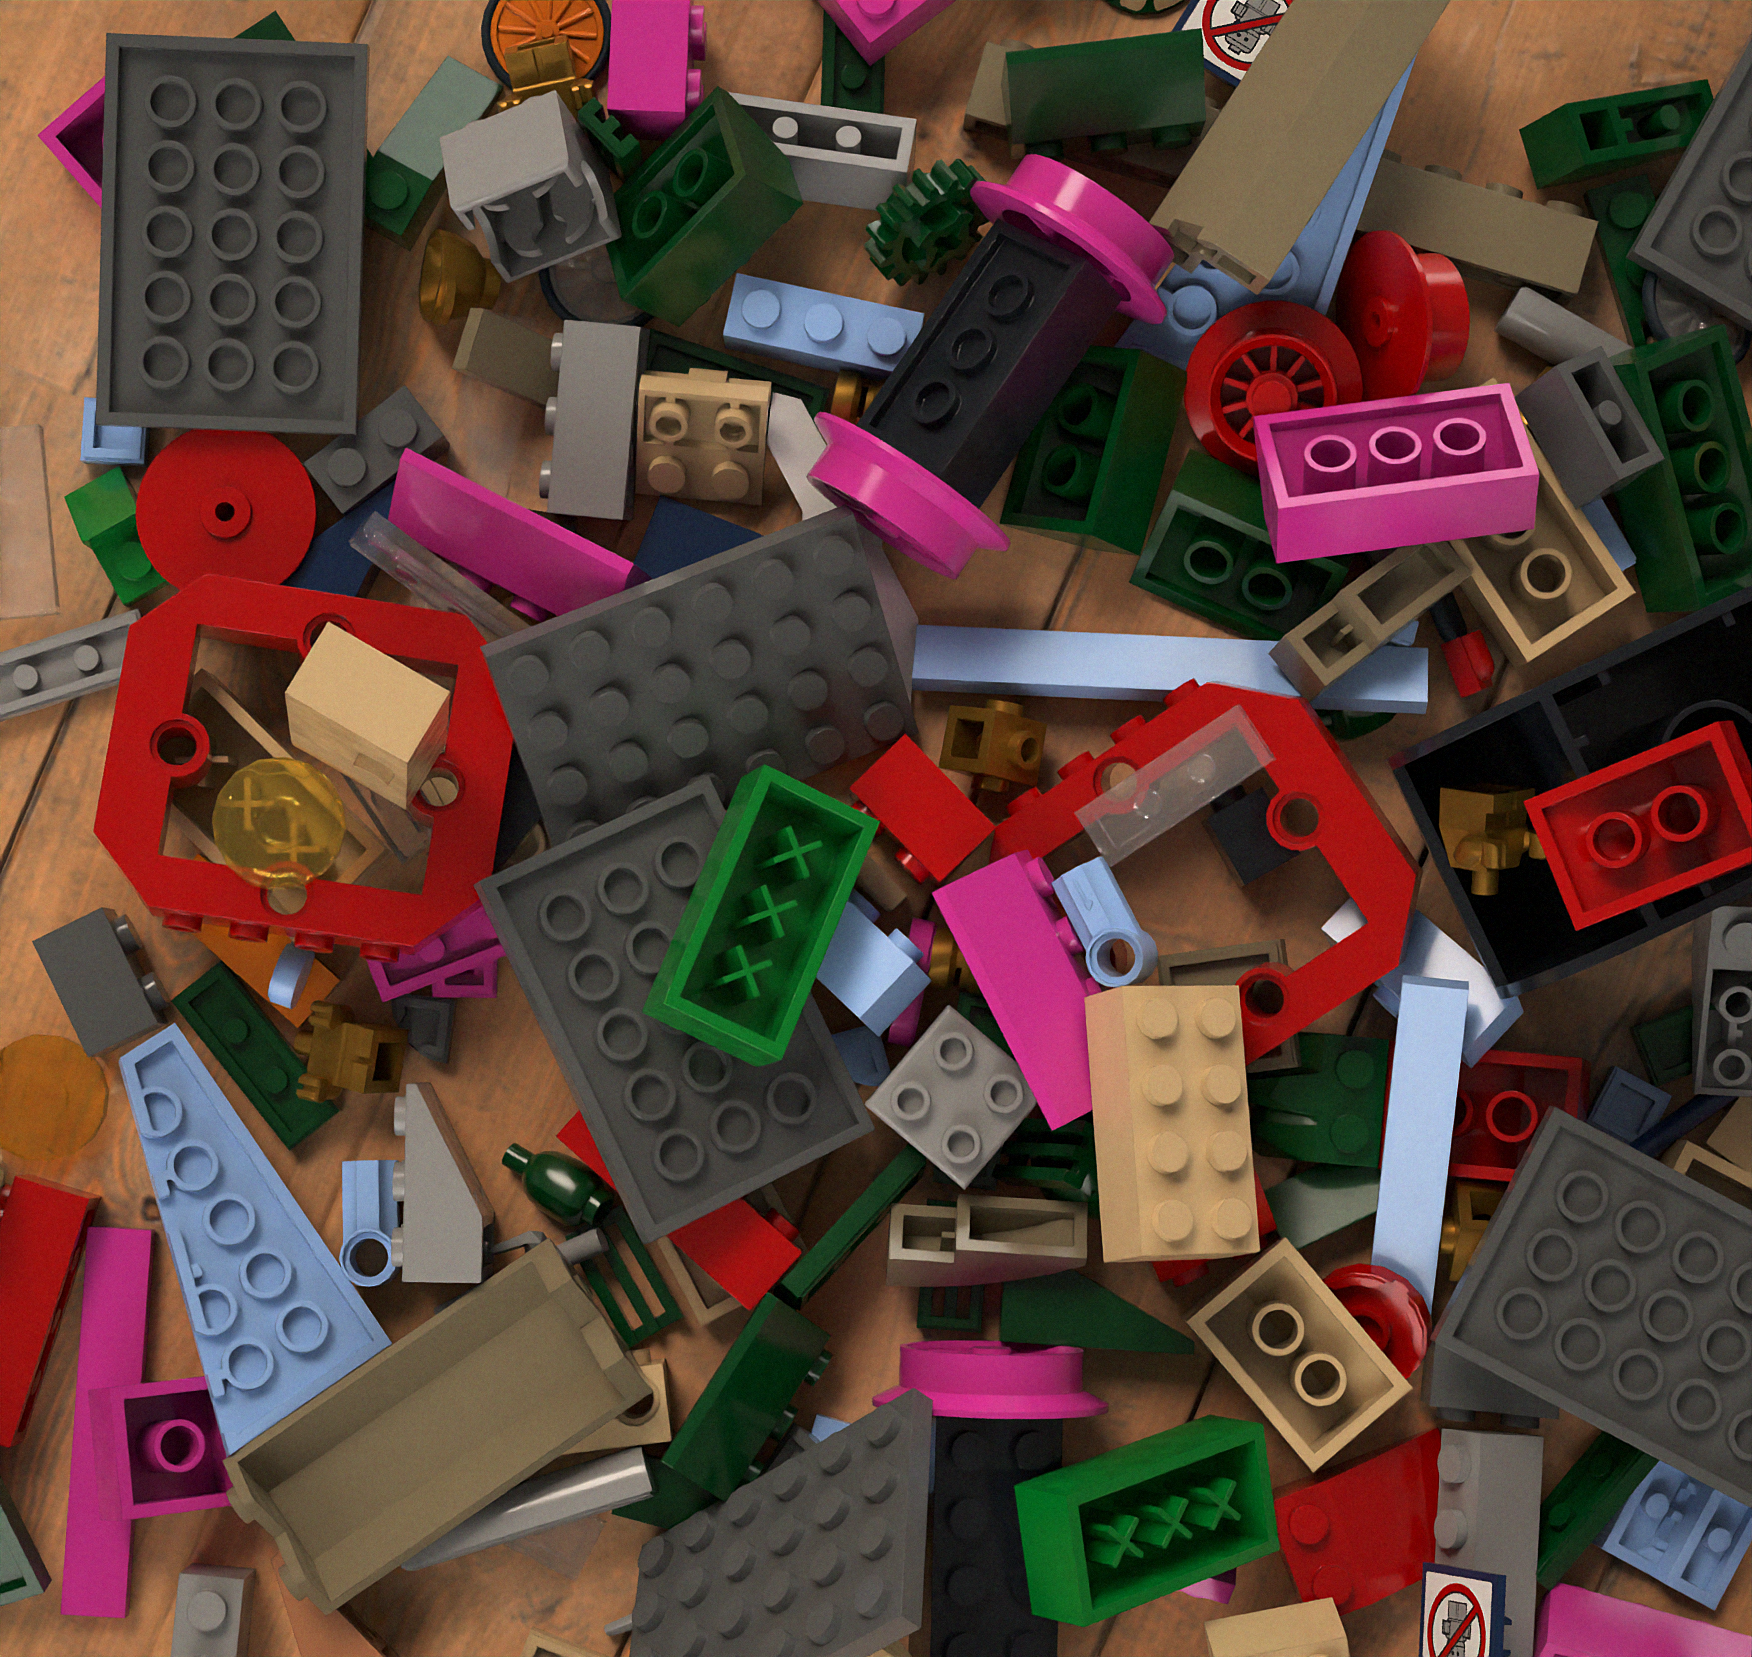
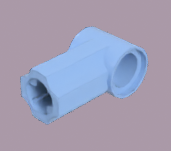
(1101, 918)
(368, 1215)

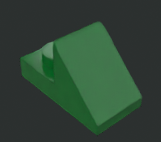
(107, 524)

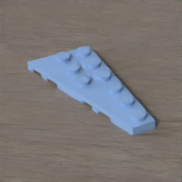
(1304, 276)
(254, 1274)

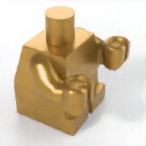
(542, 68)
(1486, 830)
(348, 1054)

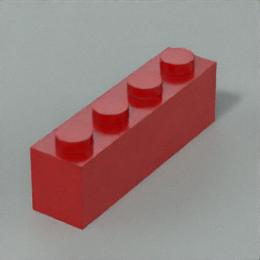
(731, 1244)
(39, 1259)

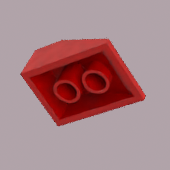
(1648, 824)
(1502, 1107)
(1361, 1523)

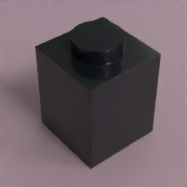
(1242, 835)

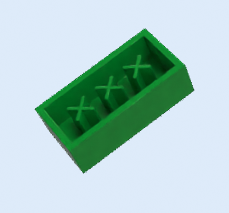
(761, 916)
(1146, 1519)

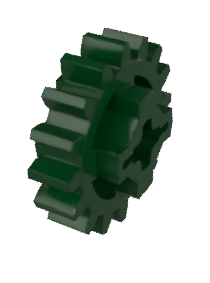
(926, 223)

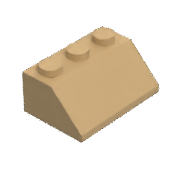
(1296, 1352)

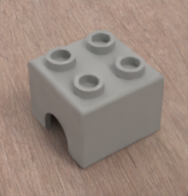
(530, 186)
(954, 1097)

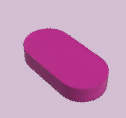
(905, 1025)

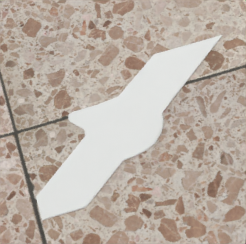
(796, 449)

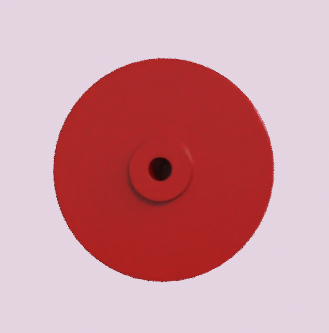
(1401, 315)
(1265, 363)
(226, 508)

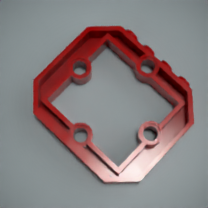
(154, 709)
(1349, 833)

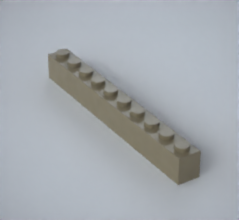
(1479, 229)

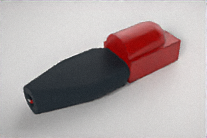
(1465, 653)

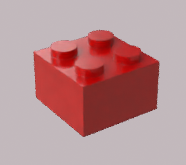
(920, 812)

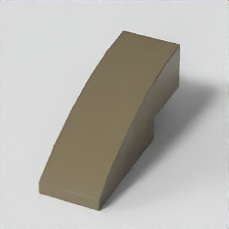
(1367, 615)
(984, 1241)

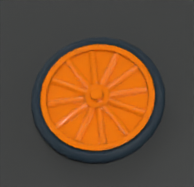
(525, 21)

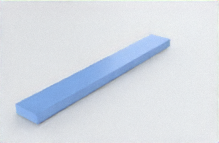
(1145, 667)

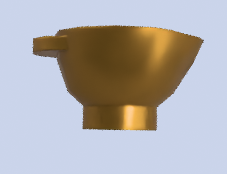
(455, 279)

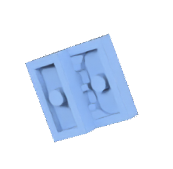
(1680, 1533)

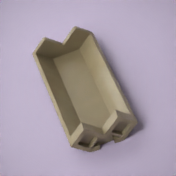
(1289, 132)
(435, 1428)

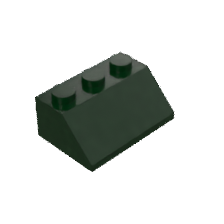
(1105, 95)
(699, 209)
(1098, 453)
(1218, 558)
(748, 1398)

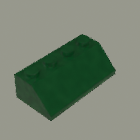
(1695, 507)

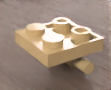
(702, 436)

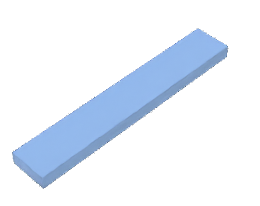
(1419, 1129)

